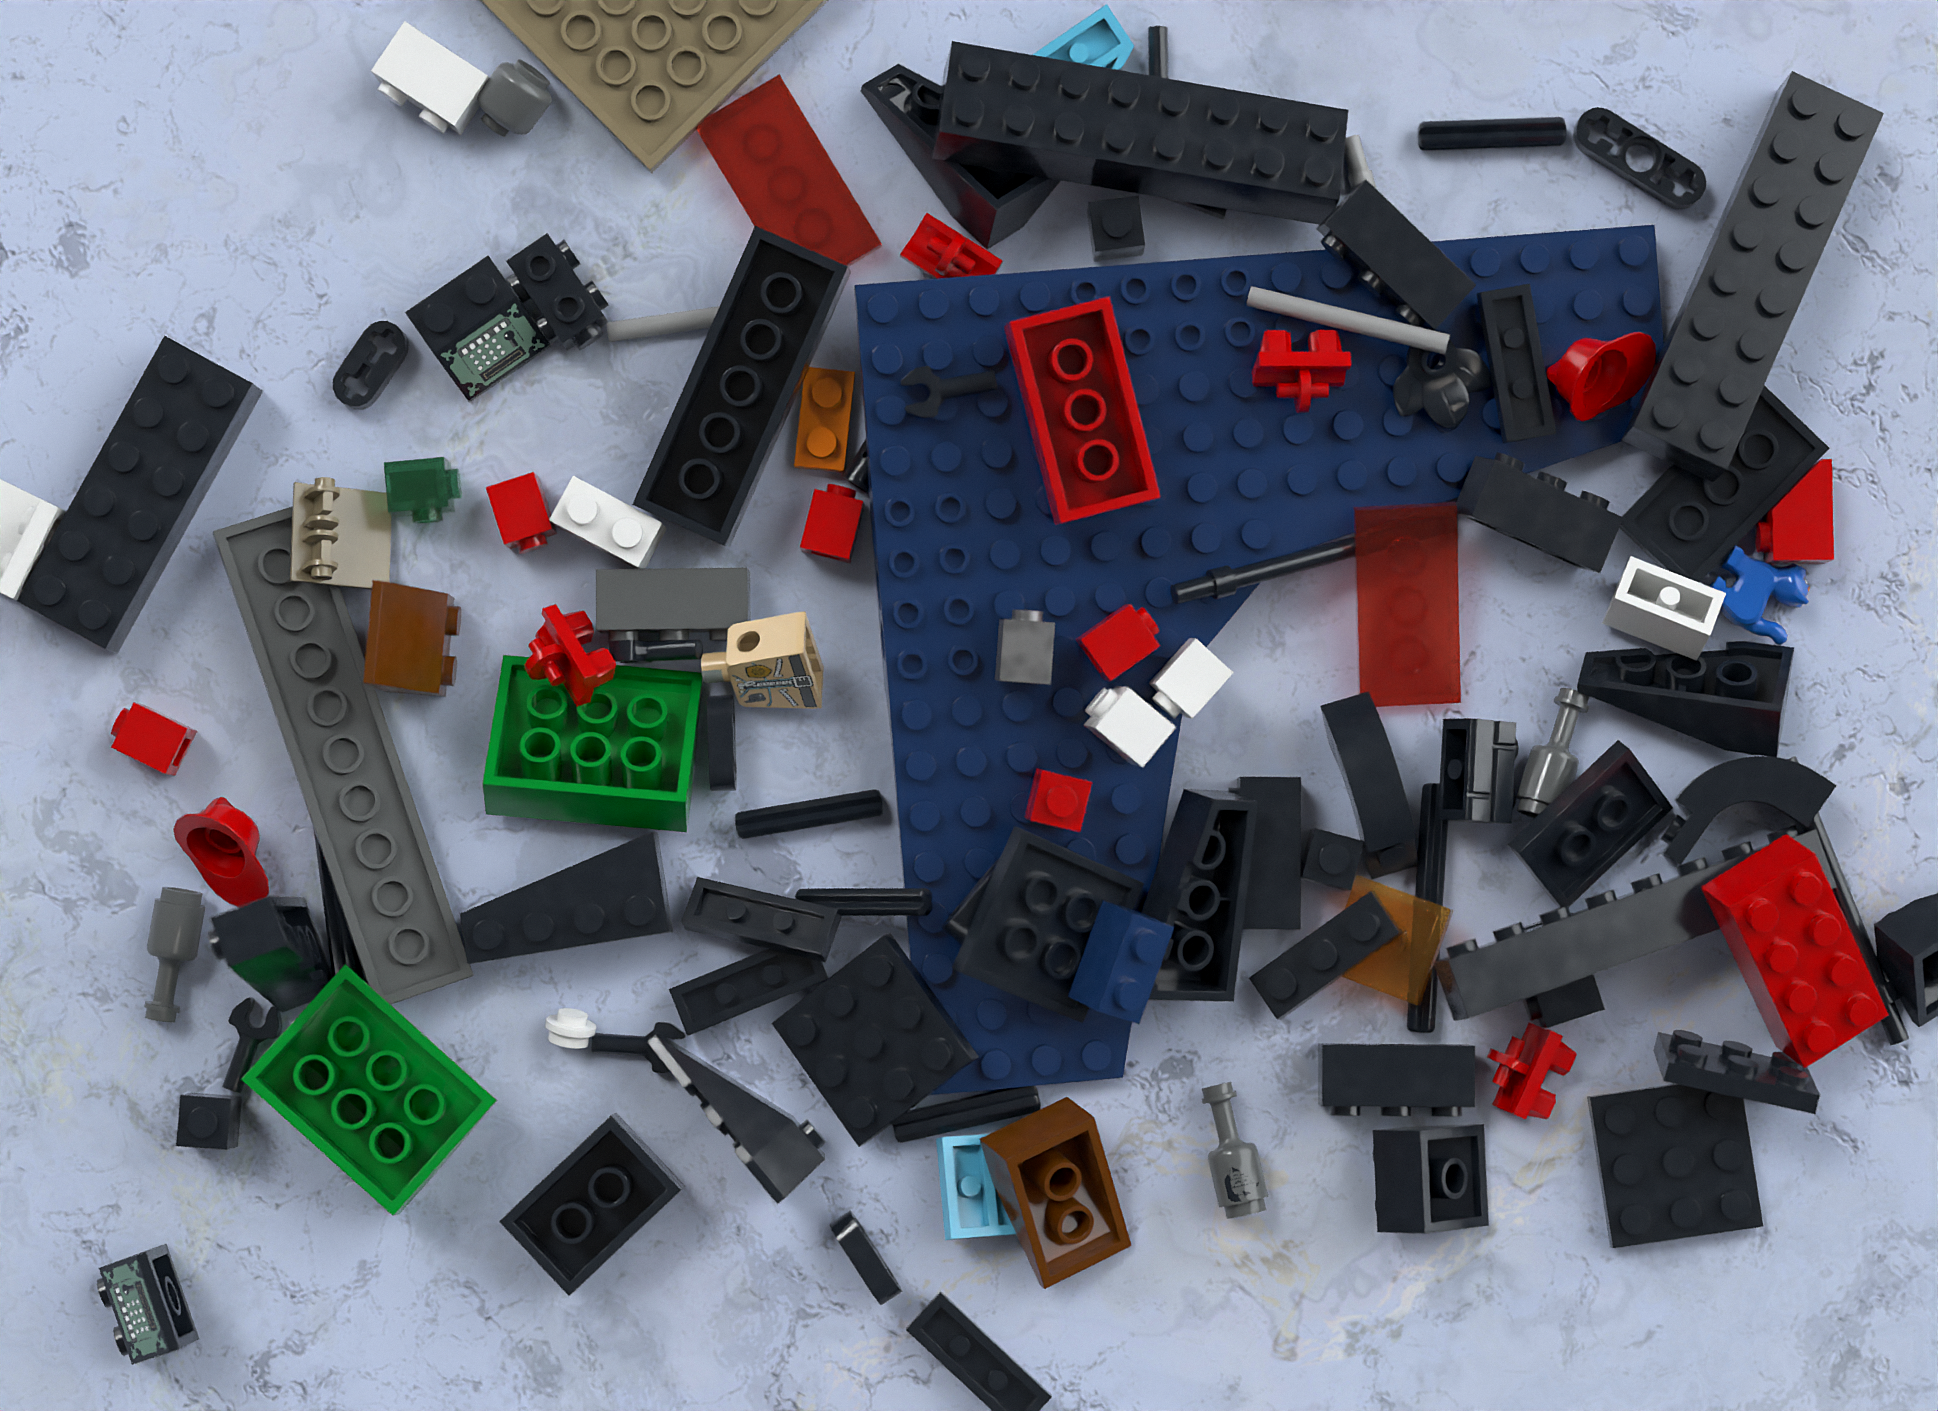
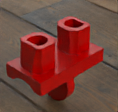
(947, 253)
(1301, 373)
(562, 659)
(1524, 1069)

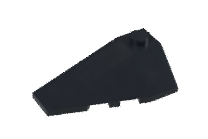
(980, 199)
(1722, 698)
(1909, 956)
(765, 1136)

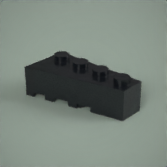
(1203, 895)
(586, 904)
(273, 949)

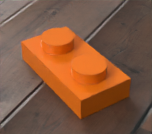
(824, 419)

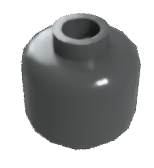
(514, 98)

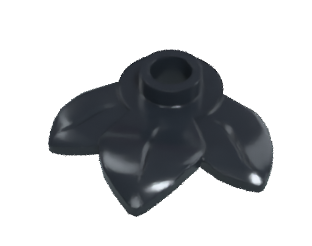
(1440, 388)

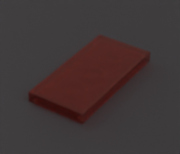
(786, 174)
(1407, 603)

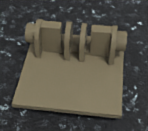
(339, 535)

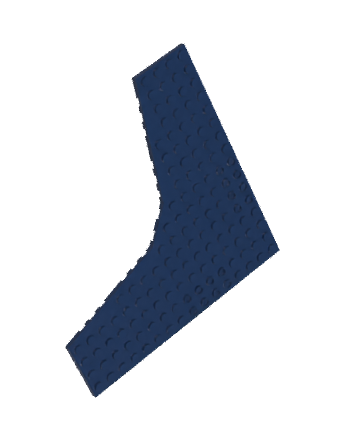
(1240, 481)

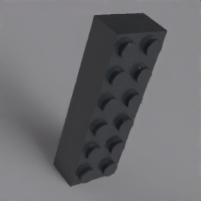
(742, 386)
(140, 495)

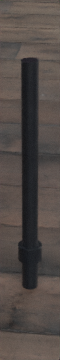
(1224, 581)
(1893, 1023)

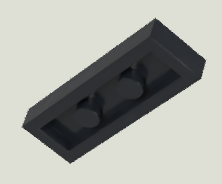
(1516, 363)
(761, 919)
(1325, 955)
(743, 987)
(976, 1358)

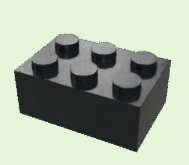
(592, 1203)

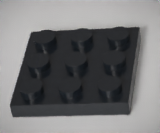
(1040, 920)
(874, 1039)
(1673, 1164)

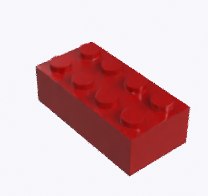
(1082, 410)
(1795, 950)

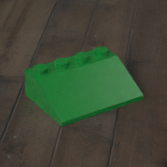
(601, 762)
(369, 1090)

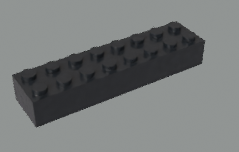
(1140, 133)
(1752, 277)

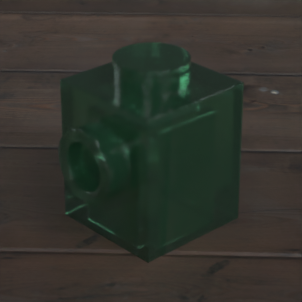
(422, 488)

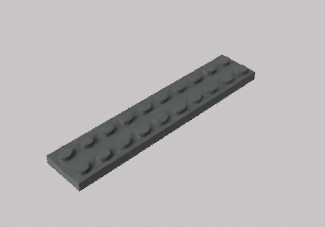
(344, 765)

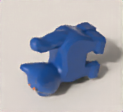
(1751, 590)

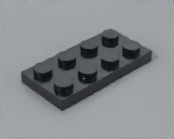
(1695, 522)

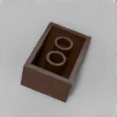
(411, 640)
(1057, 1190)

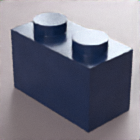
(1121, 962)

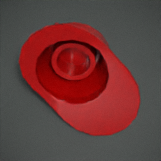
(1602, 373)
(224, 849)

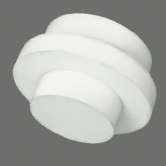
(570, 1028)

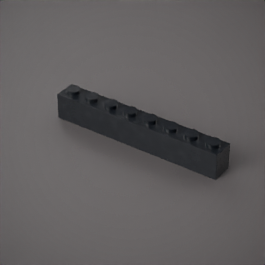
(1594, 938)

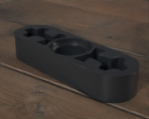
(1660, 151)

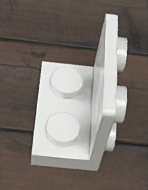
(24, 534)

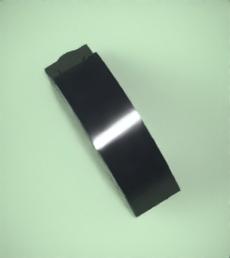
(1763, 779)
(1372, 784)

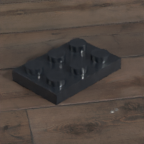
(1591, 825)
(1735, 1071)

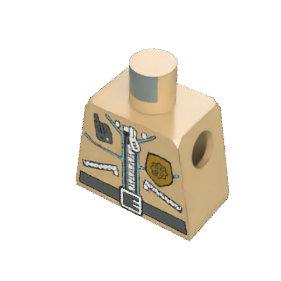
(770, 663)

